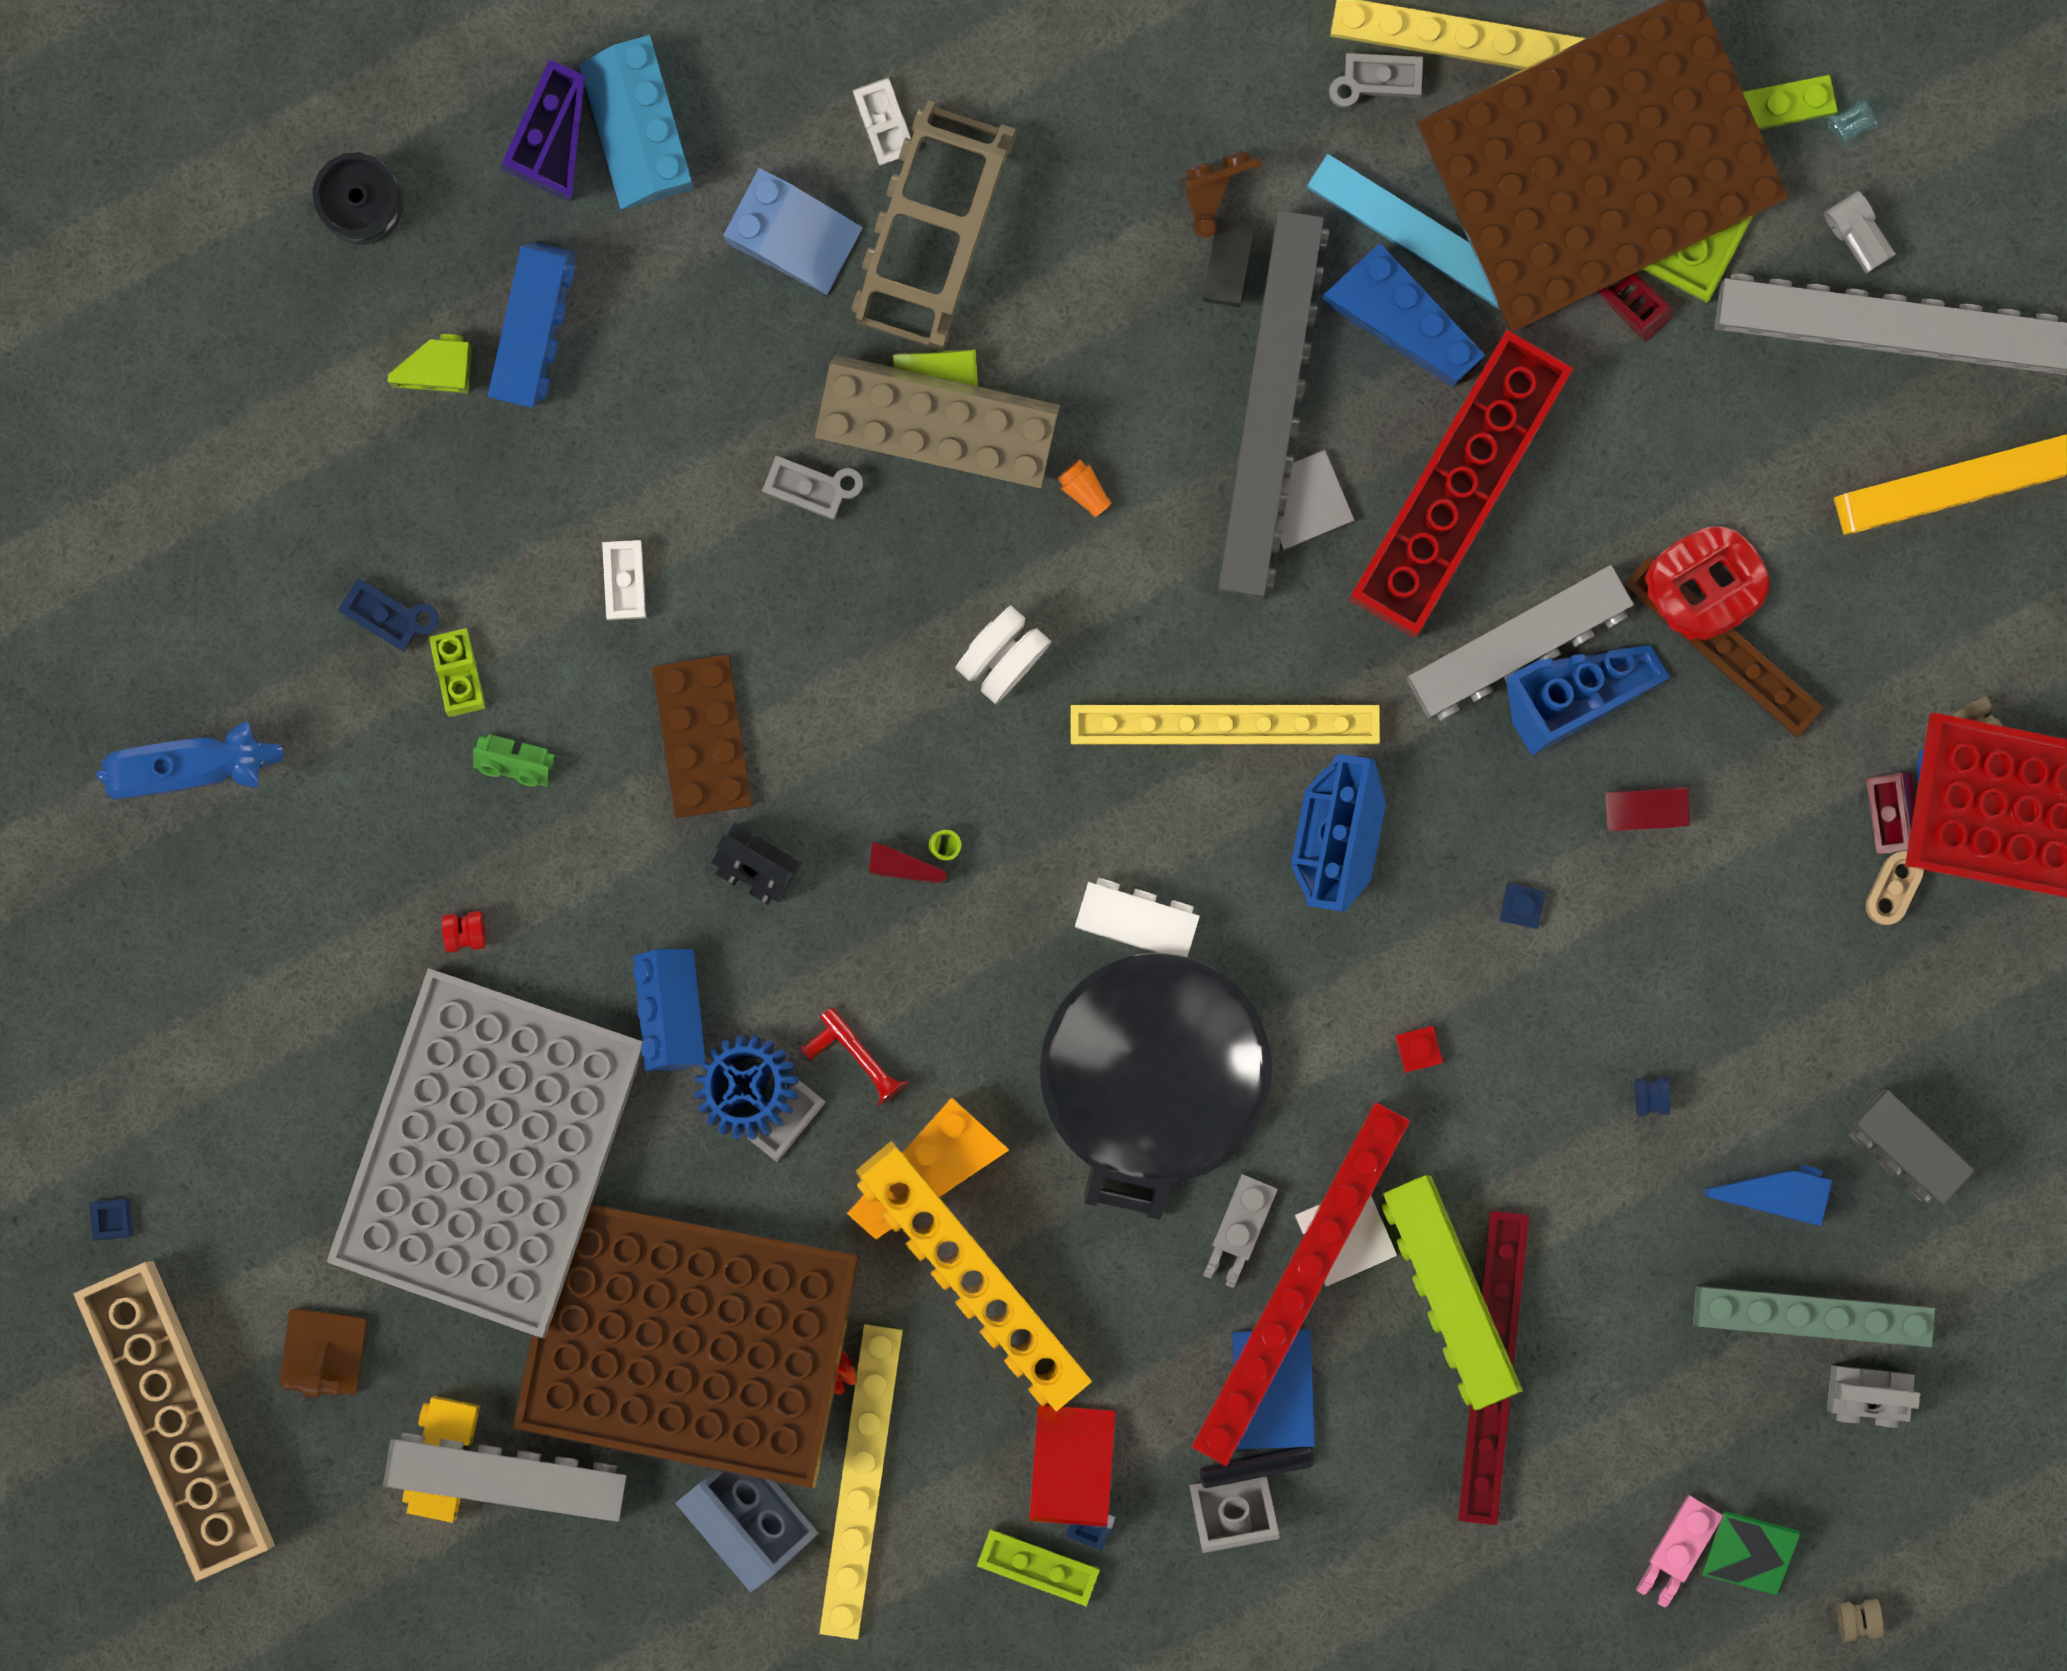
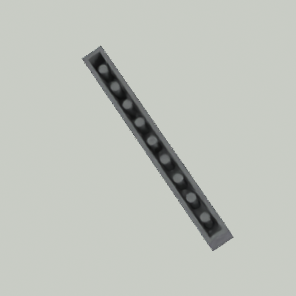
(1270, 405)

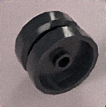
(344, 180)

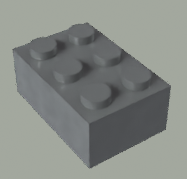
(1907, 1148)

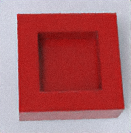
(1418, 1049)

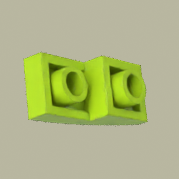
(944, 364)
(457, 672)

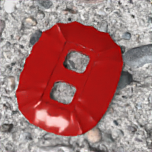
(1723, 606)

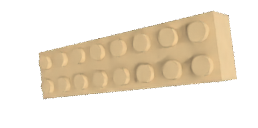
(174, 1420)

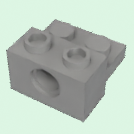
(1852, 1392)

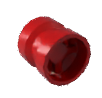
(463, 931)

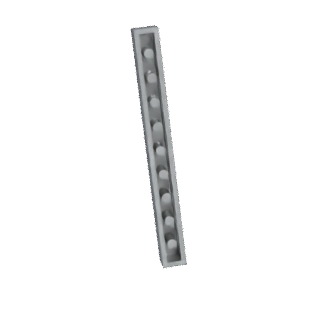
(1892, 324)

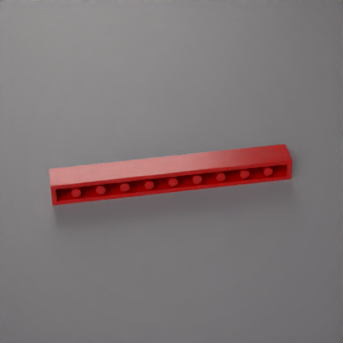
(1300, 1284)

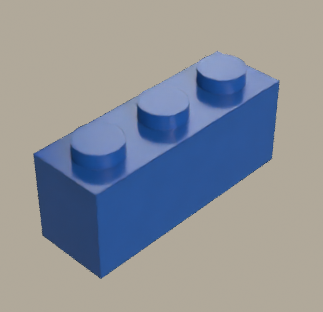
(669, 1009)

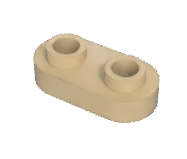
(1894, 889)

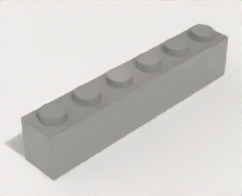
(1519, 642)
(504, 1480)

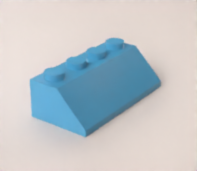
(636, 123)

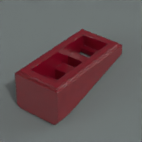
(1654, 322)
(895, 864)

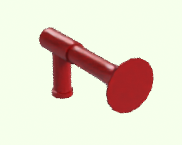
(839, 1030)

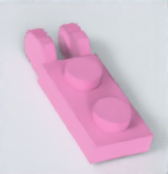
(1680, 1547)

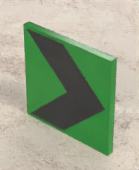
(1750, 1553)

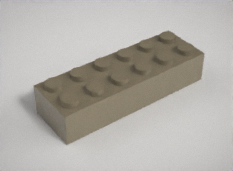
(937, 421)

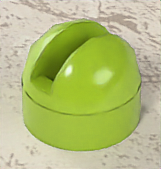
(951, 848)

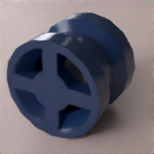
(1652, 1096)

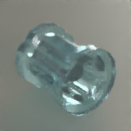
(1852, 123)

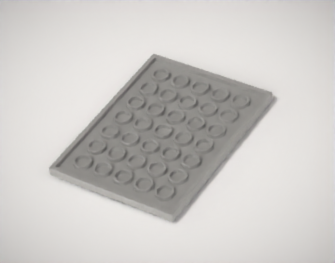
(486, 1153)

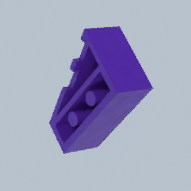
(548, 133)

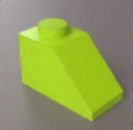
(436, 366)

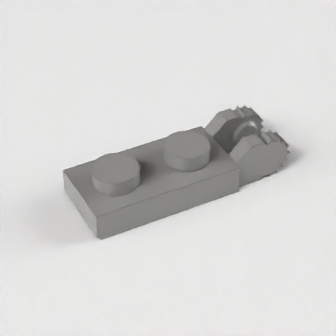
(1241, 1226)

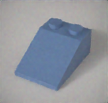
(792, 232)

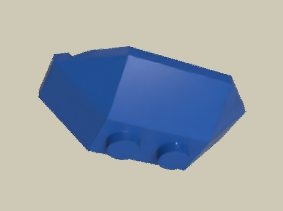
(1339, 832)

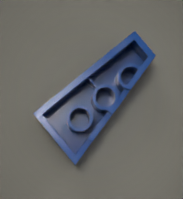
(531, 324)

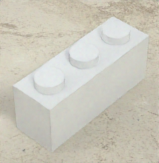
(1137, 919)

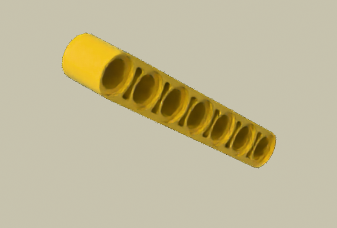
(1952, 485)

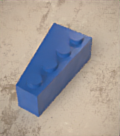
(1400, 313)

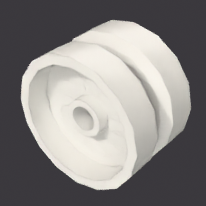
(998, 650)

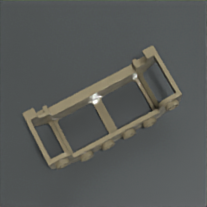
(967, 227)

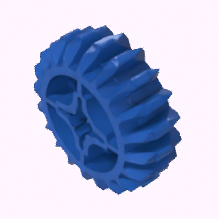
(724, 1064)

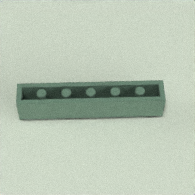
(1813, 1316)

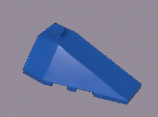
(1568, 694)

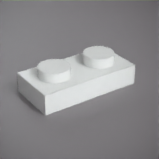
(624, 580)

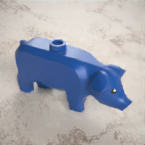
(187, 764)

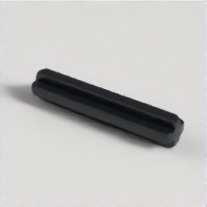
(1256, 1467)

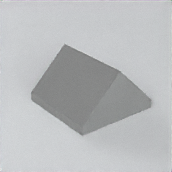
(1234, 1514)

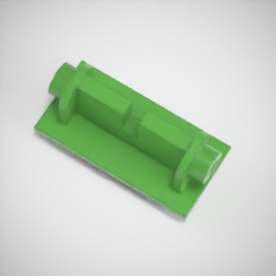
(495, 758)

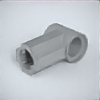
(1856, 225)

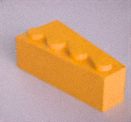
(943, 1154)

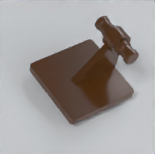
(1207, 186)
(322, 1353)

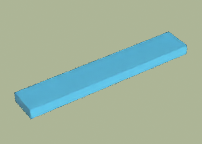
(1400, 224)

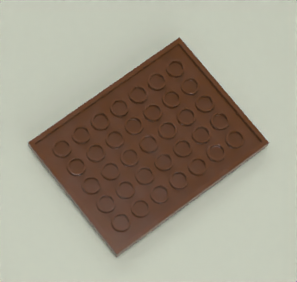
(1602, 159)
(693, 1346)

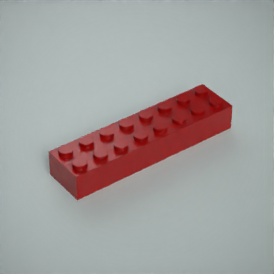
(1460, 484)

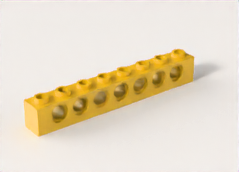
(1066, 1376)

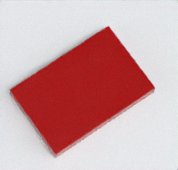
(1072, 1466)

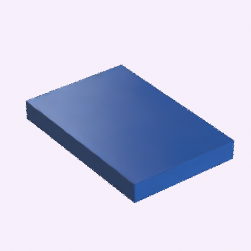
(1287, 1406)

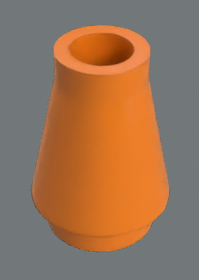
(1083, 487)

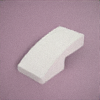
(882, 119)

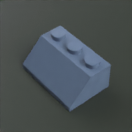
(747, 1523)

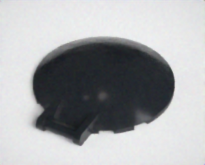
(1154, 1074)

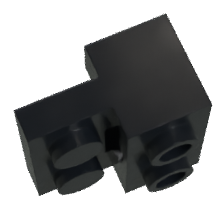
(773, 866)

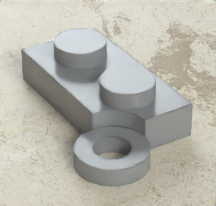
(1378, 77)
(809, 487)

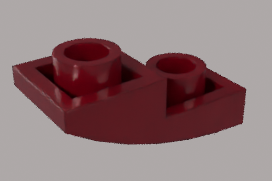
(1648, 808)

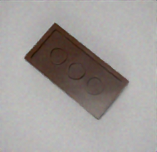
(702, 736)

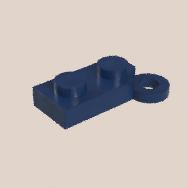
(386, 616)

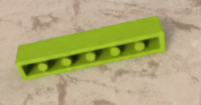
(1452, 1293)

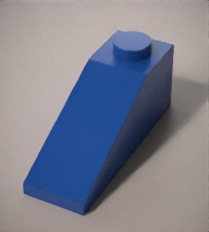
(1785, 1194)

